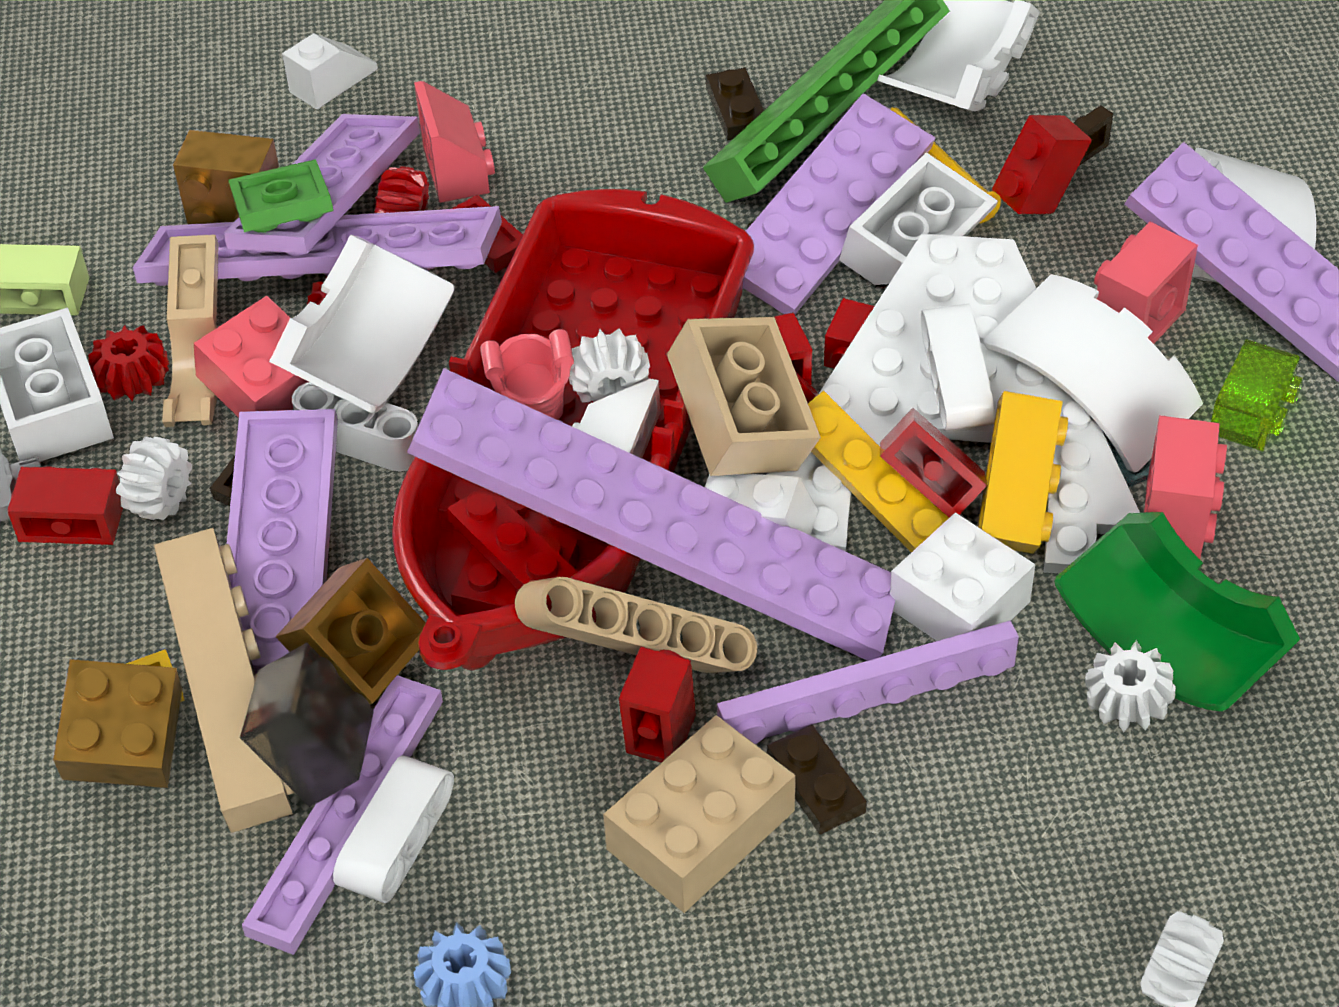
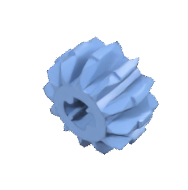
(462, 970)

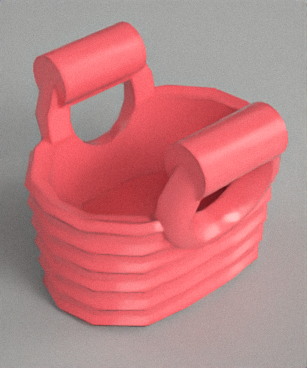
(531, 369)

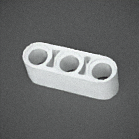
(957, 367)
(367, 436)
(393, 829)

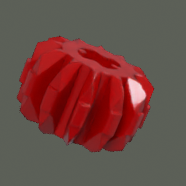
(402, 191)
(128, 362)

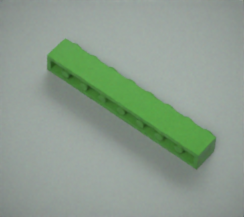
(821, 96)

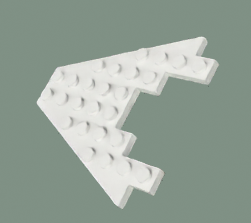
(890, 374)

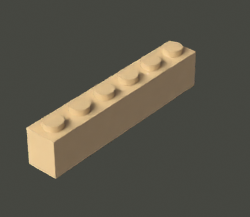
(220, 673)

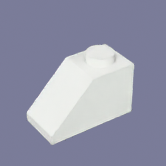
(323, 69)
(624, 417)

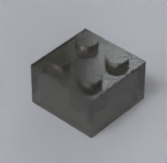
(307, 724)

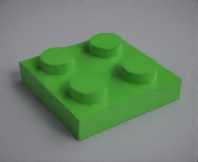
(281, 196)

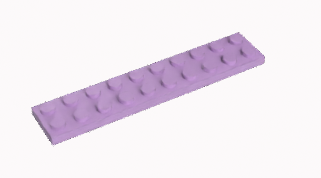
(655, 515)

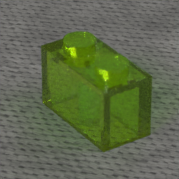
(1255, 395)

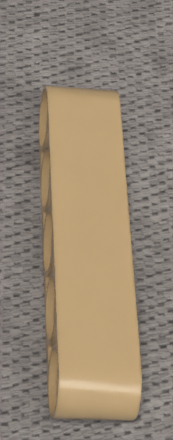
(617, 624)

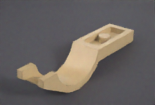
(189, 318)

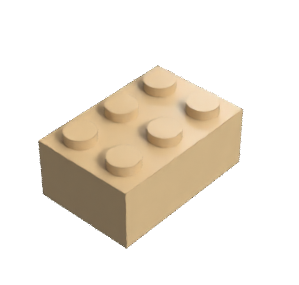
(742, 395)
(699, 813)

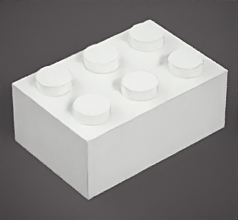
(49, 388)

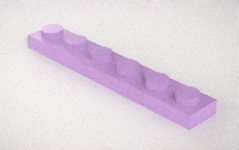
(872, 683)
(306, 870)

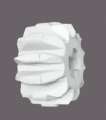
(607, 365)
(154, 478)
(1130, 686)
(1181, 961)

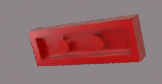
(506, 539)

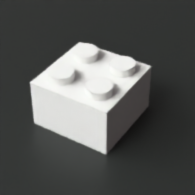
(960, 581)

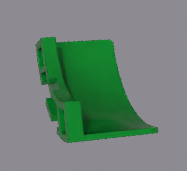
(1150, 589)

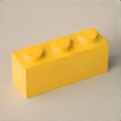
(1022, 470)

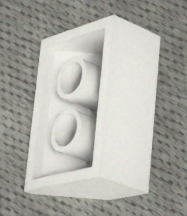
(922, 201)

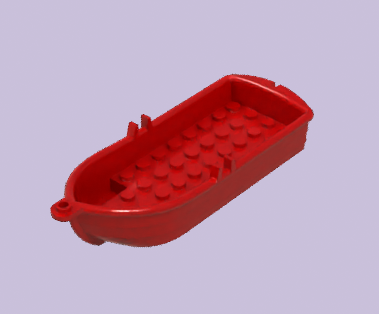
(580, 269)

